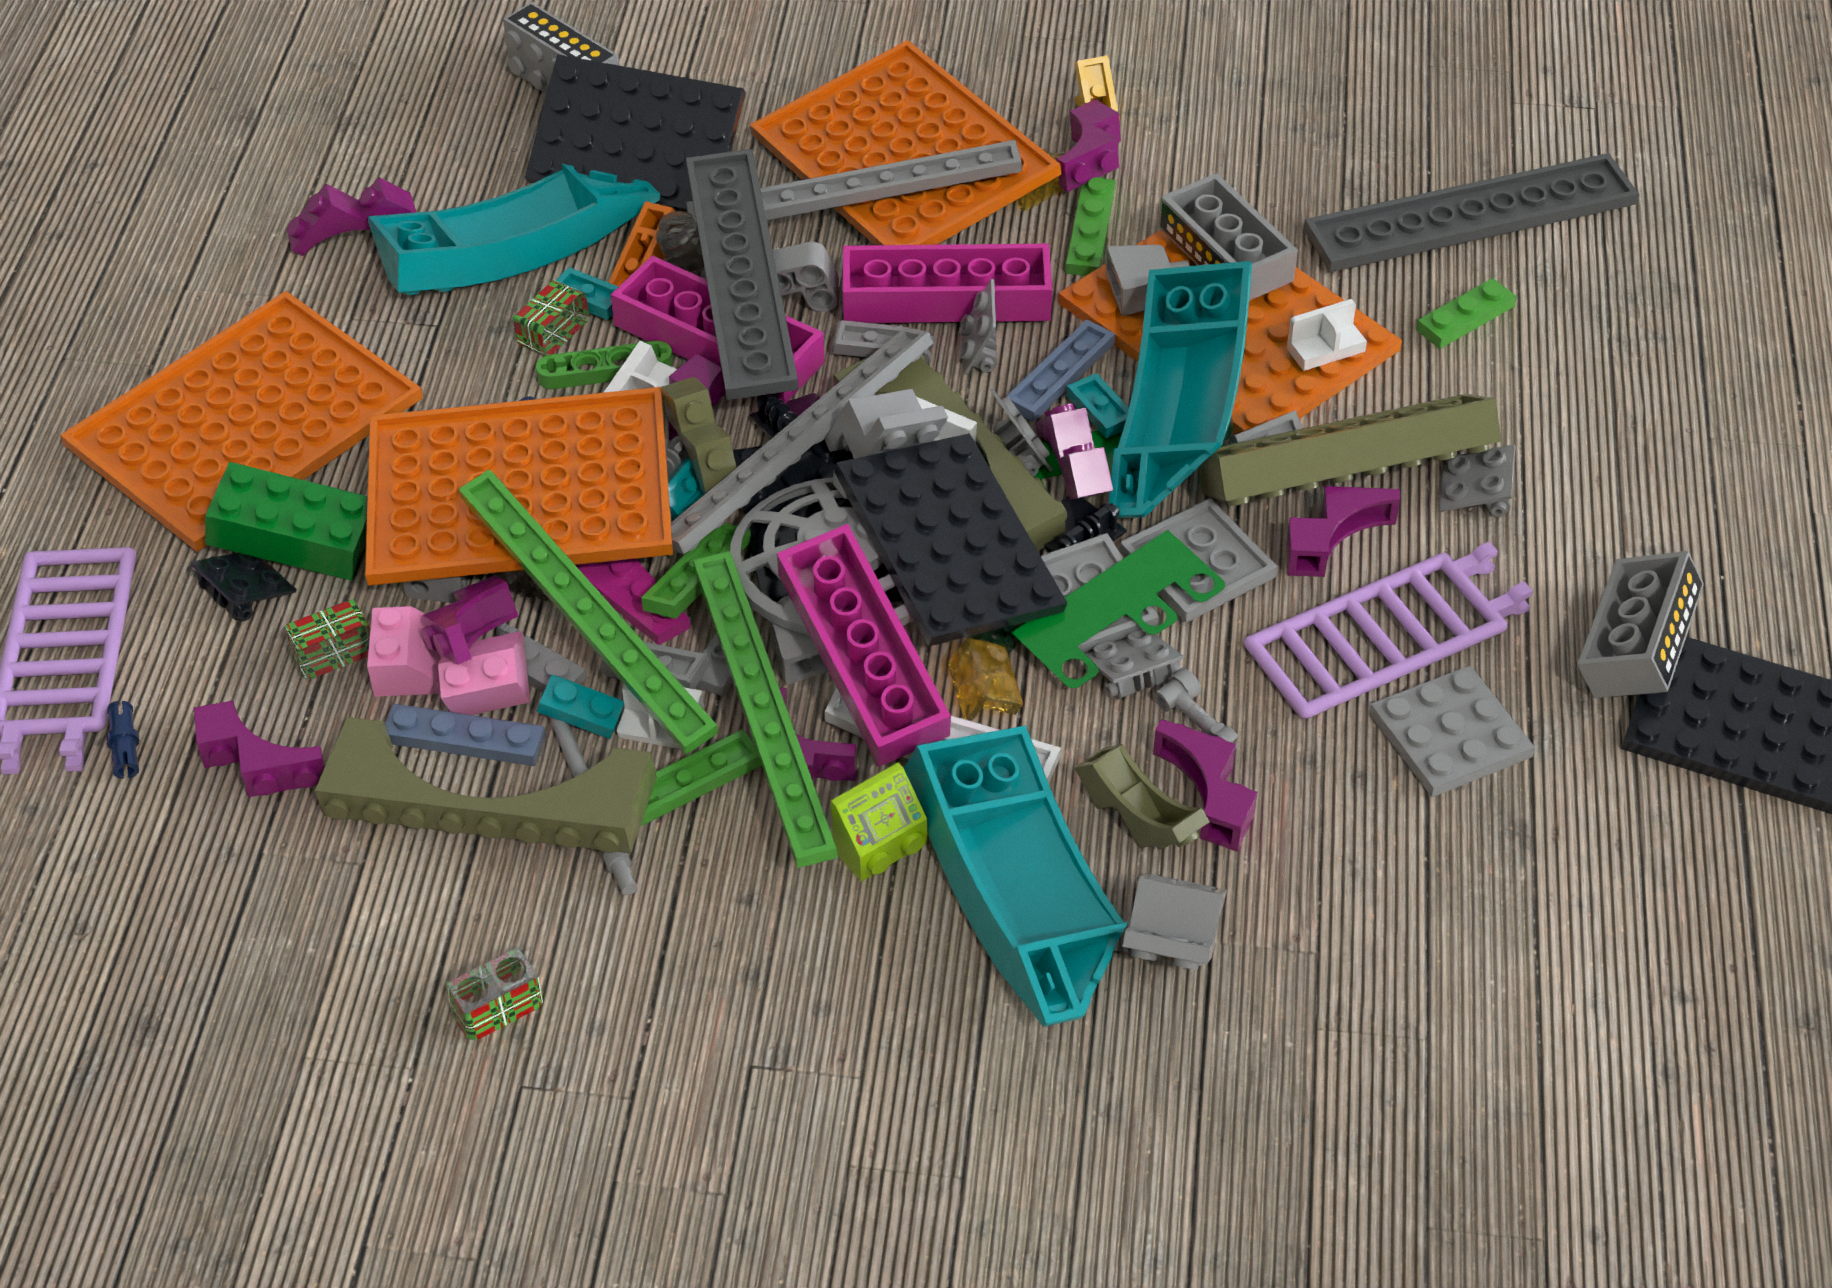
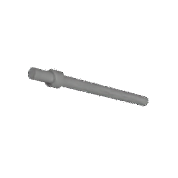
(616, 862)

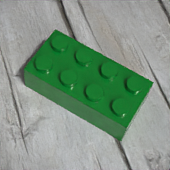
(288, 521)

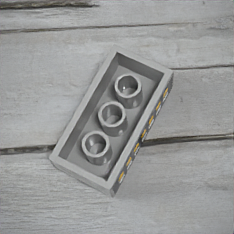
(536, 39)
(1221, 227)
(1641, 625)

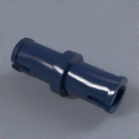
(122, 739)

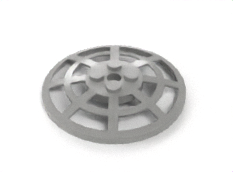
(817, 524)

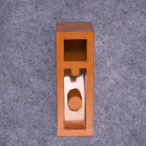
(641, 242)

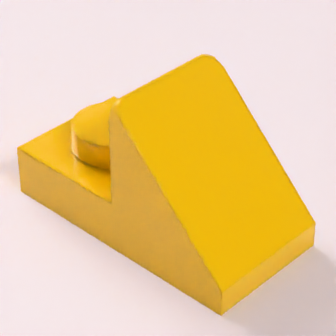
(1095, 82)

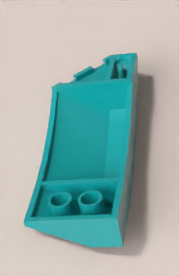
(505, 232)
(1182, 380)
(1016, 868)

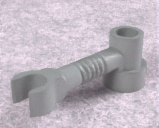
(1179, 692)

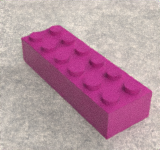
(943, 282)
(675, 308)
(863, 645)

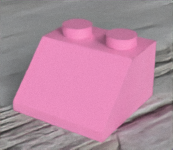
(399, 655)
(488, 681)

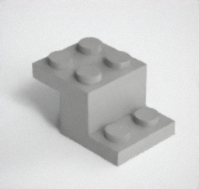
(884, 424)
(1174, 920)

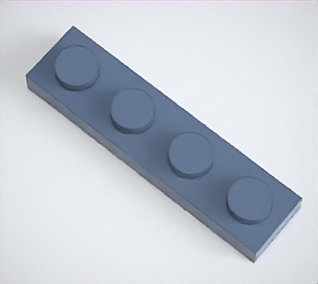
(1060, 369)
(465, 734)

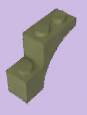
(706, 443)
(1149, 813)

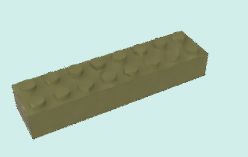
(1350, 447)

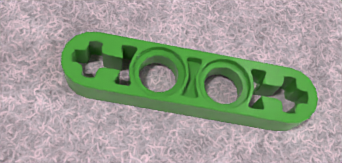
(601, 357)

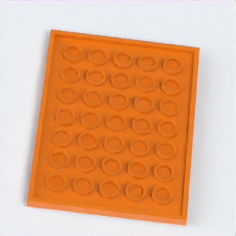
(897, 112)
(1269, 376)
(263, 394)
(576, 463)

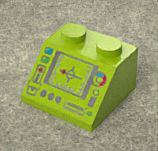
(878, 823)

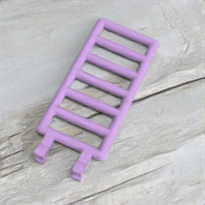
(1458, 572)
(74, 727)

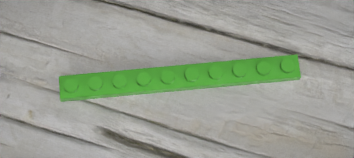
(589, 612)
(765, 711)

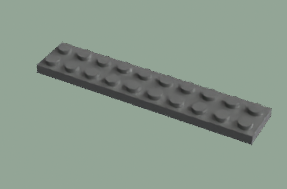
(1470, 212)
(741, 275)

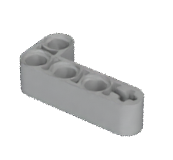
(808, 270)

